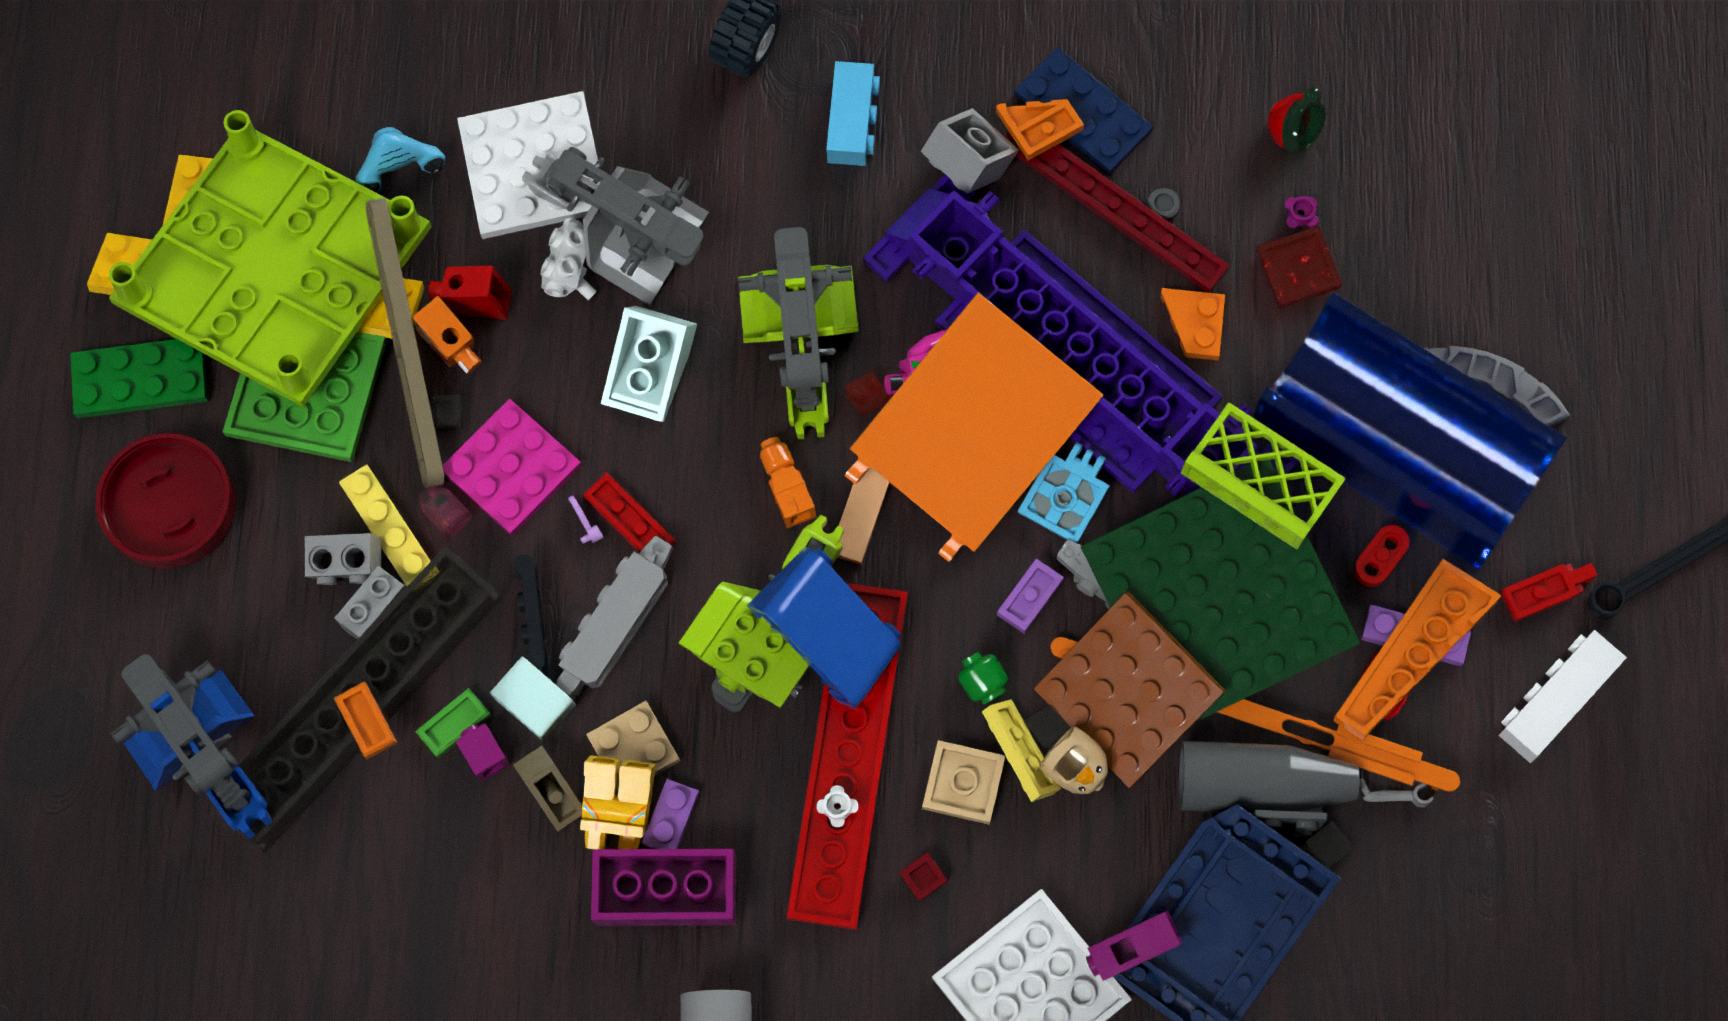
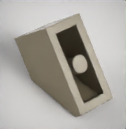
(549, 788)

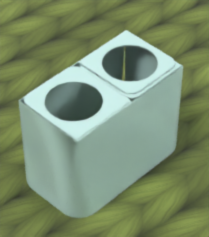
(532, 698)

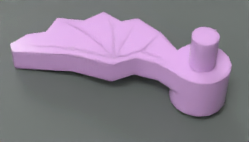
(593, 532)

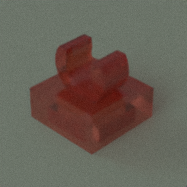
(866, 393)

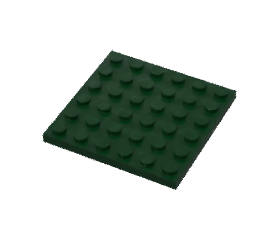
(1226, 589)

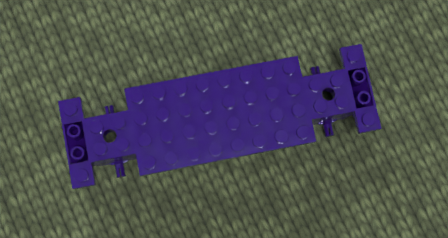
(1151, 400)

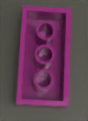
(663, 887)

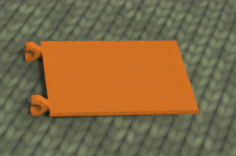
(975, 423)

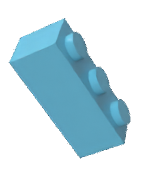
(852, 113)

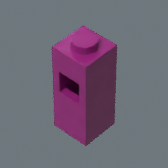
(1133, 946)

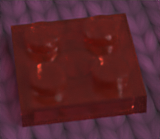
(1299, 267)

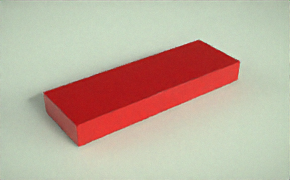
(625, 513)

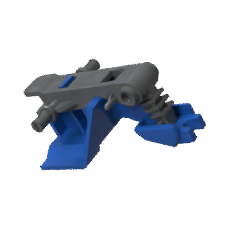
(183, 734)

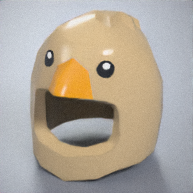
(1076, 763)

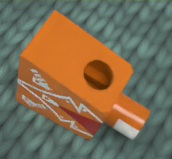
(437, 327)

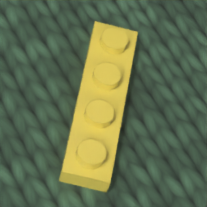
(385, 521)

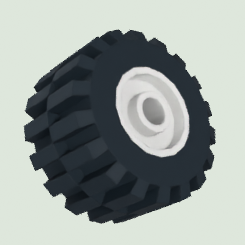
(745, 35)

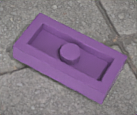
(1030, 596)
(670, 816)

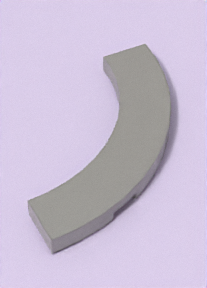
(1506, 380)

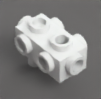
(564, 267)

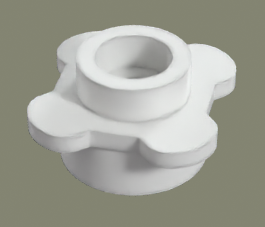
(837, 795)

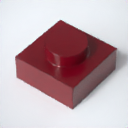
(923, 877)

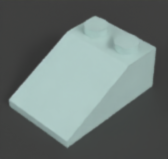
(647, 362)

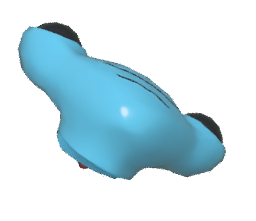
(394, 151)

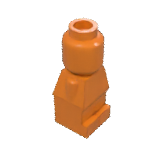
(786, 483)

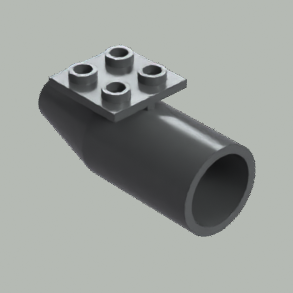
(1270, 781)

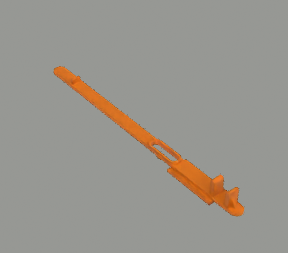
(1369, 754)

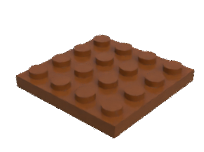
(1130, 688)

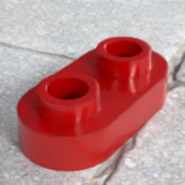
(1381, 557)

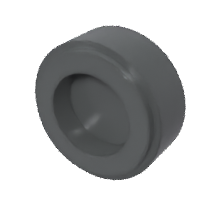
(1164, 203)

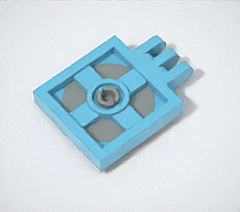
(1066, 494)

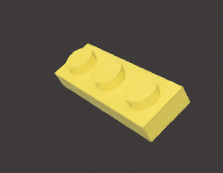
(1020, 749)

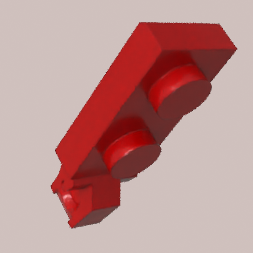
(1546, 590)

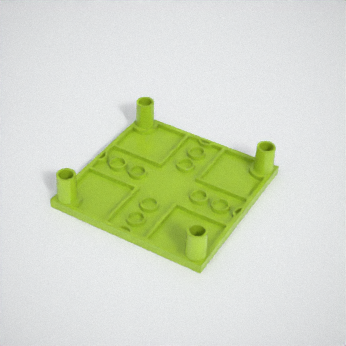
(265, 263)

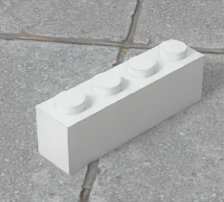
(1562, 696)

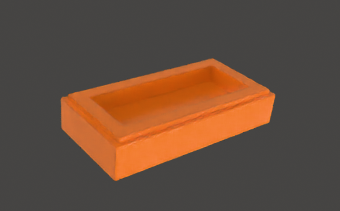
(365, 720)

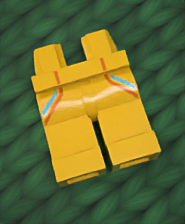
(612, 813)

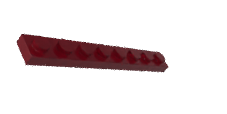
(1128, 215)

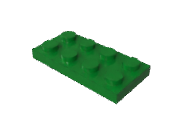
(137, 378)

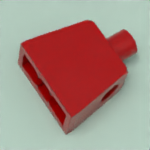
(473, 291)

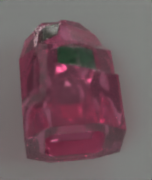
(444, 510)

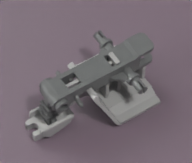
(634, 221)

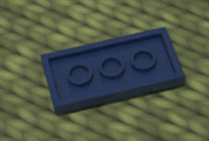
(1110, 125)

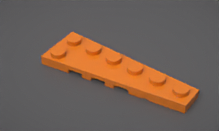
(1430, 628)

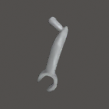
(1394, 795)

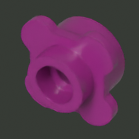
(1304, 203)

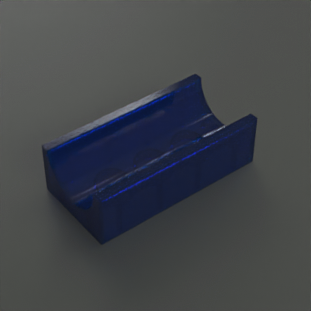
(1409, 430)

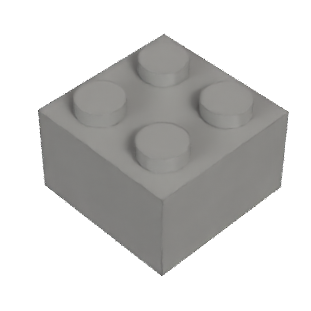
(969, 151)

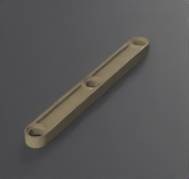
(404, 343)

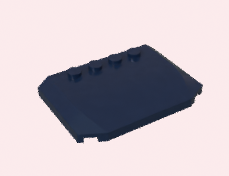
(1238, 907)

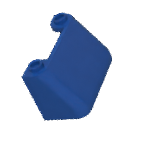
(828, 626)

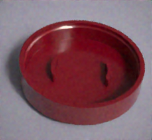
(165, 501)

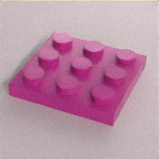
(511, 467)

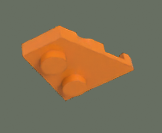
(1040, 124)
(1196, 320)

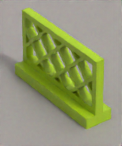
(1253, 502)

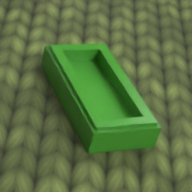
(451, 721)

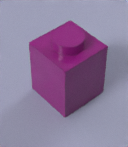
(482, 751)

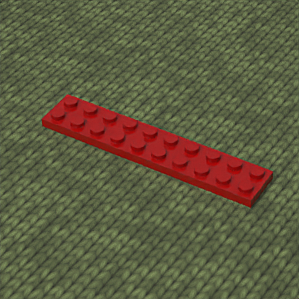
(850, 755)

